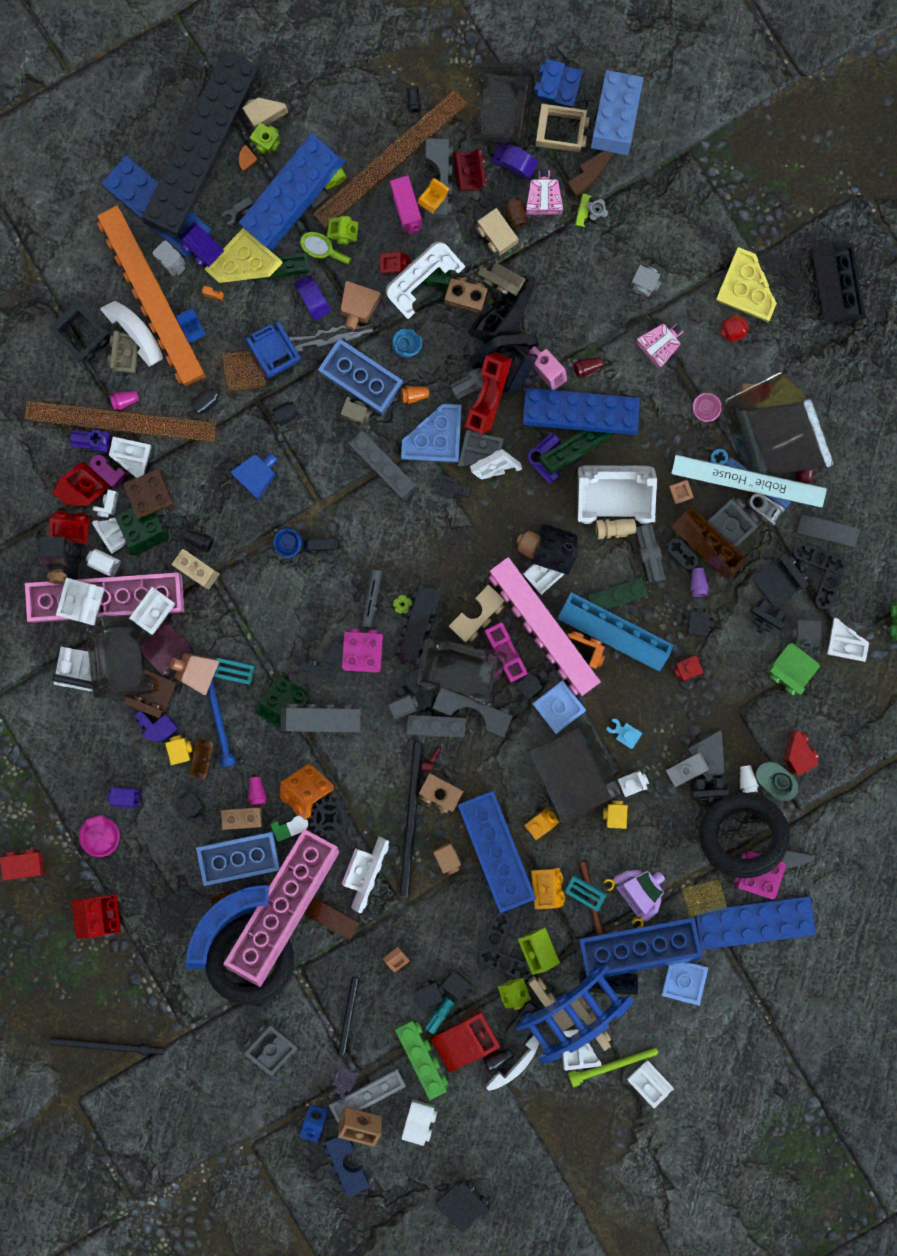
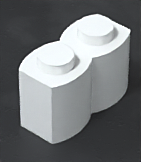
(103, 562)
(418, 1122)

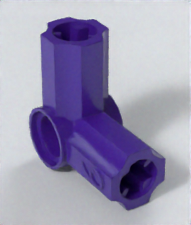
(94, 440)
(542, 448)

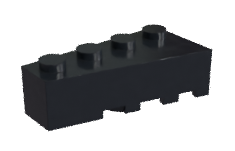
(60, 554)

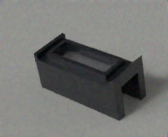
(519, 369)

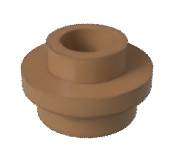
(57, 576)

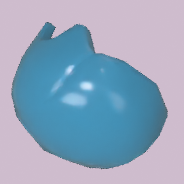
(406, 343)

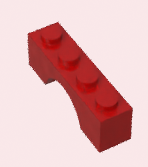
(494, 376)

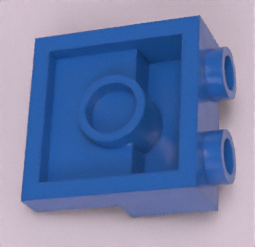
(558, 84)

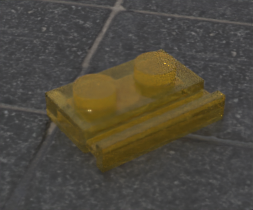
(704, 898)

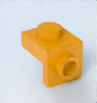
(433, 196)
(542, 823)

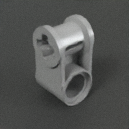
(766, 508)

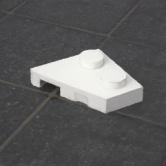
(130, 455)
(495, 465)
(110, 534)
(846, 643)

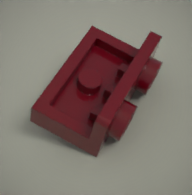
(469, 170)

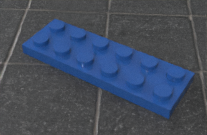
(135, 189)
(581, 411)
(496, 852)
(756, 923)

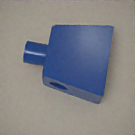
(256, 474)

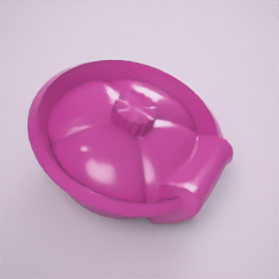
(99, 836)

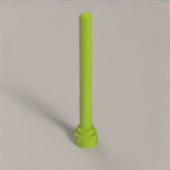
(577, 1077)

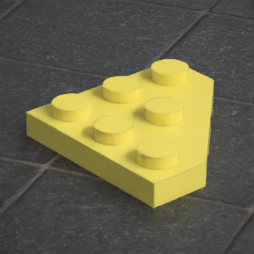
(243, 260)
(747, 287)

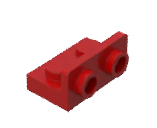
(71, 526)

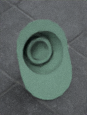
(777, 781)

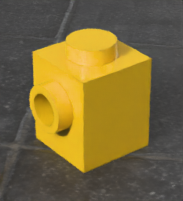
(179, 750)
(616, 815)

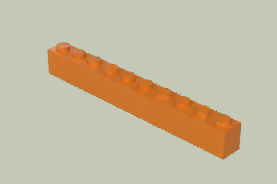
(149, 292)

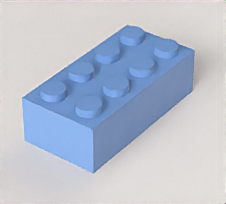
(617, 112)
(360, 377)
(238, 858)

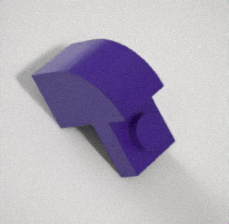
(514, 159)
(312, 297)
(157, 731)

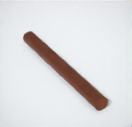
(595, 915)

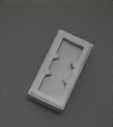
(687, 769)

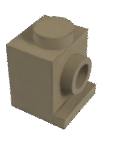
(355, 411)

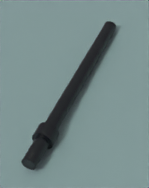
(144, 1049)

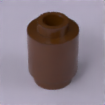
(515, 212)

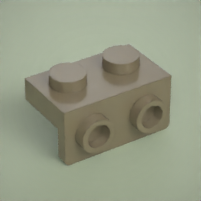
(504, 278)
(123, 353)

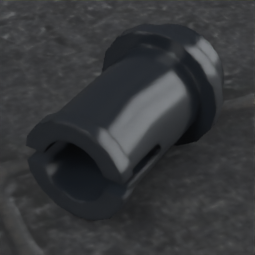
(413, 99)

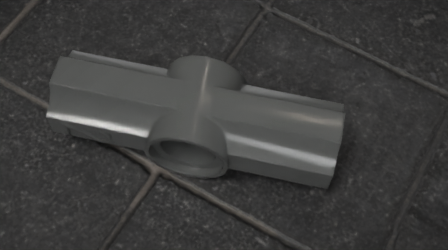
(468, 384)
(650, 553)

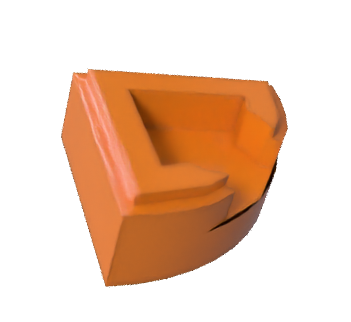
(246, 158)
(210, 293)

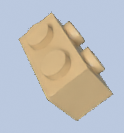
(497, 232)

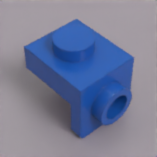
(190, 325)

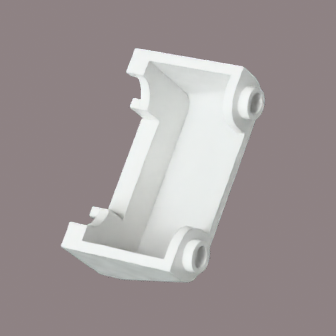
(433, 257)
(616, 492)

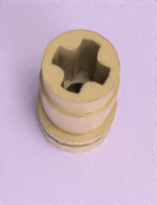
(615, 528)

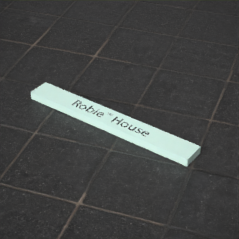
(749, 480)

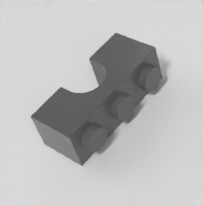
(436, 726)

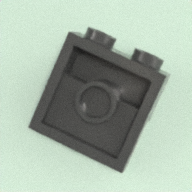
(735, 521)
(268, 1047)

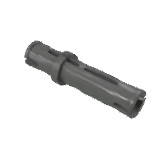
(367, 621)

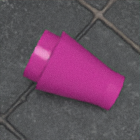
(123, 399)
(256, 792)

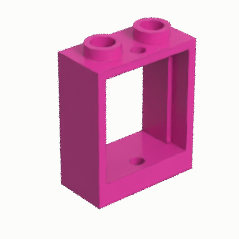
(406, 205)

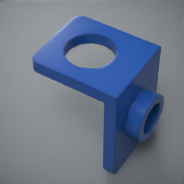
(312, 1127)

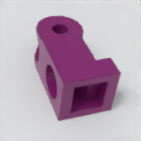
(104, 470)

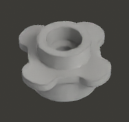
(600, 204)

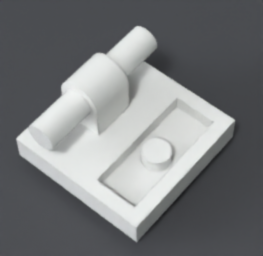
(80, 601)
(73, 664)

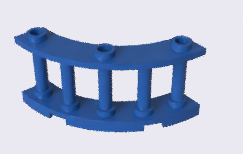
(220, 915)
(586, 1032)

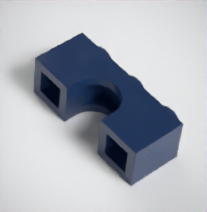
(351, 1179)

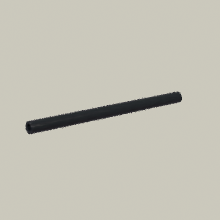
(411, 819)

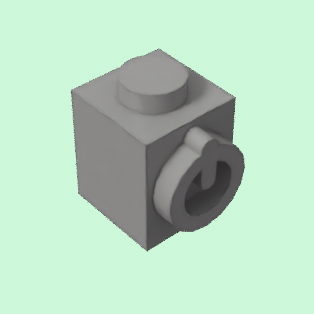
(646, 281)

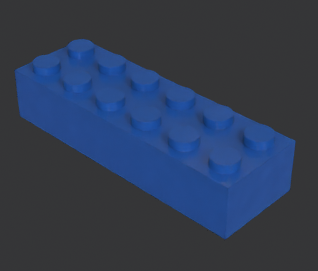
(292, 191)
(642, 948)

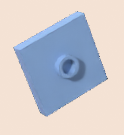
(559, 707)
(685, 982)

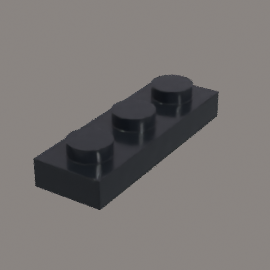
(619, 983)

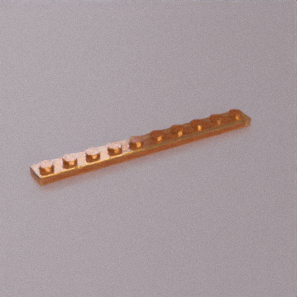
(390, 158)
(120, 421)

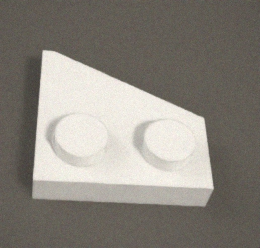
(581, 1058)

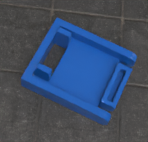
(272, 346)

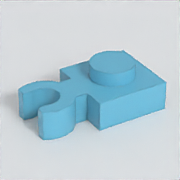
(626, 735)

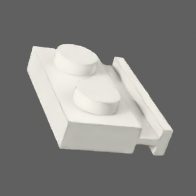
(541, 577)
(152, 611)
(650, 1084)

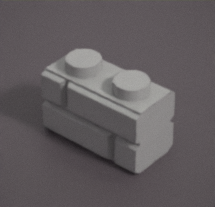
(169, 259)

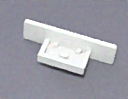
(363, 871)

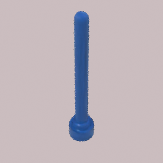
(227, 758)

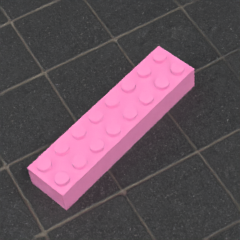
(119, 597)
(544, 627)
(287, 901)

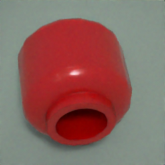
(734, 328)

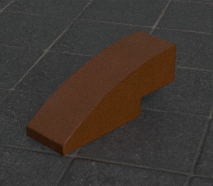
(589, 173)
(332, 918)

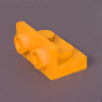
(548, 888)

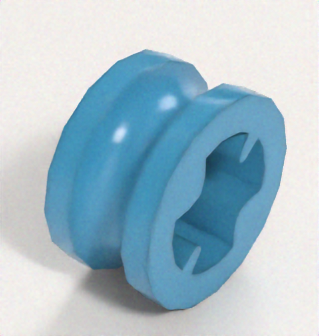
(716, 452)

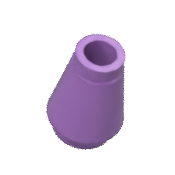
(699, 584)

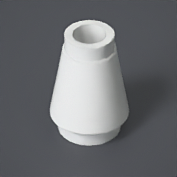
(747, 780)

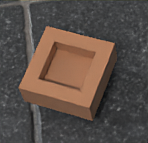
(681, 492)
(396, 959)

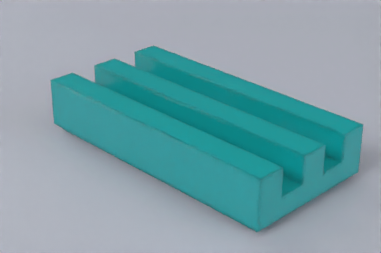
(250, 674)
(603, 895)

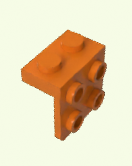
(597, 657)
(304, 789)

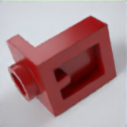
(393, 262)
(688, 668)

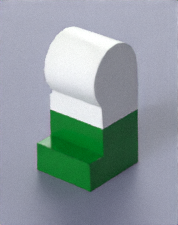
(289, 829)

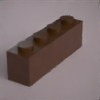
(709, 543)

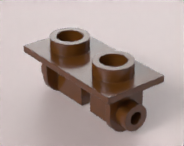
(201, 756)

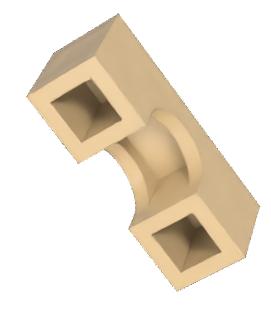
(490, 603)

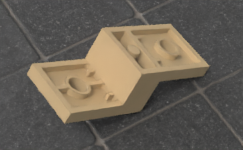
(562, 1017)

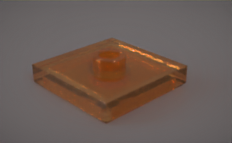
(242, 372)

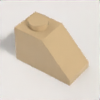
(263, 111)

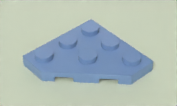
(435, 437)

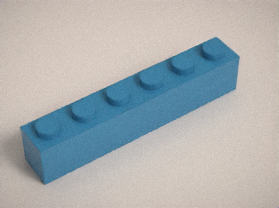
(615, 631)

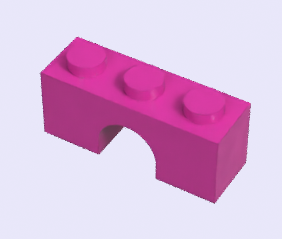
(501, 642)

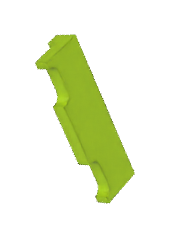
(582, 210)

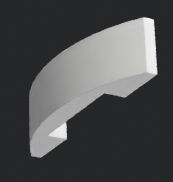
(136, 329)
(499, 1079)

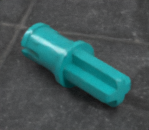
(440, 1015)

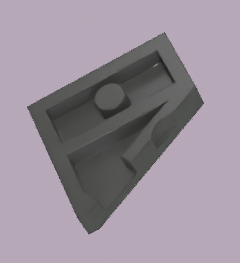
(477, 447)
(712, 752)

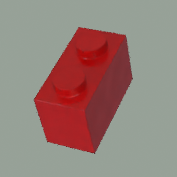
(22, 865)

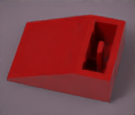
(465, 1041)

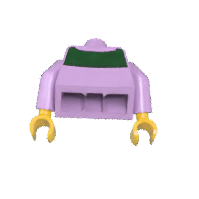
(640, 892)

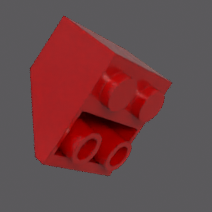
(798, 754)
(96, 916)

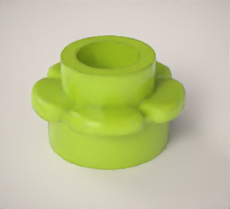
(397, 604)

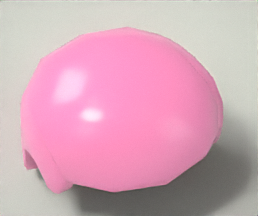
(707, 407)

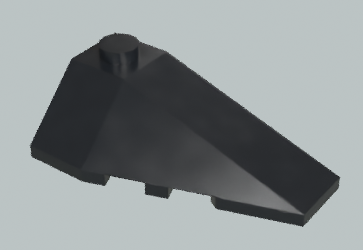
(504, 315)

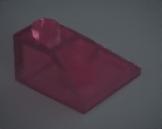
(163, 647)

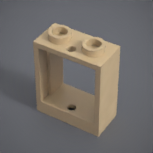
(566, 113)
(195, 569)

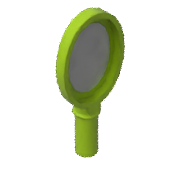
(321, 247)

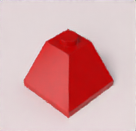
(80, 486)

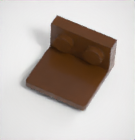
(149, 494)
(156, 701)

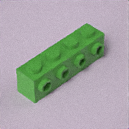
(421, 1059)

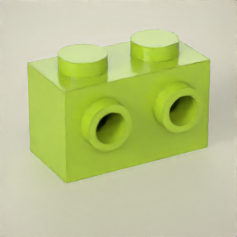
(538, 951)

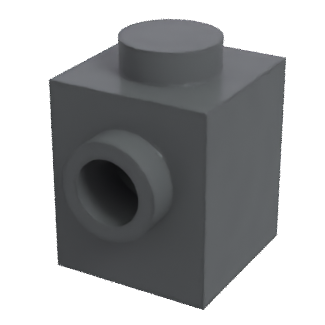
(807, 633)

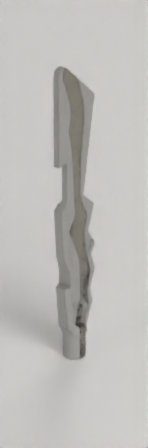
(329, 337)

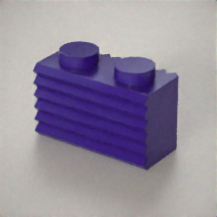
(201, 244)
(124, 796)

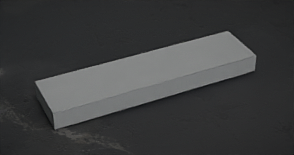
(370, 1093)

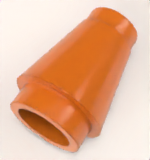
(413, 394)

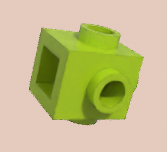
(265, 139)
(343, 230)
(514, 993)

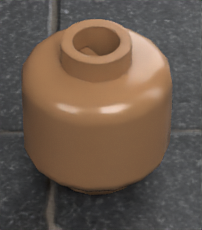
(528, 543)

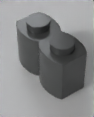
(403, 706)

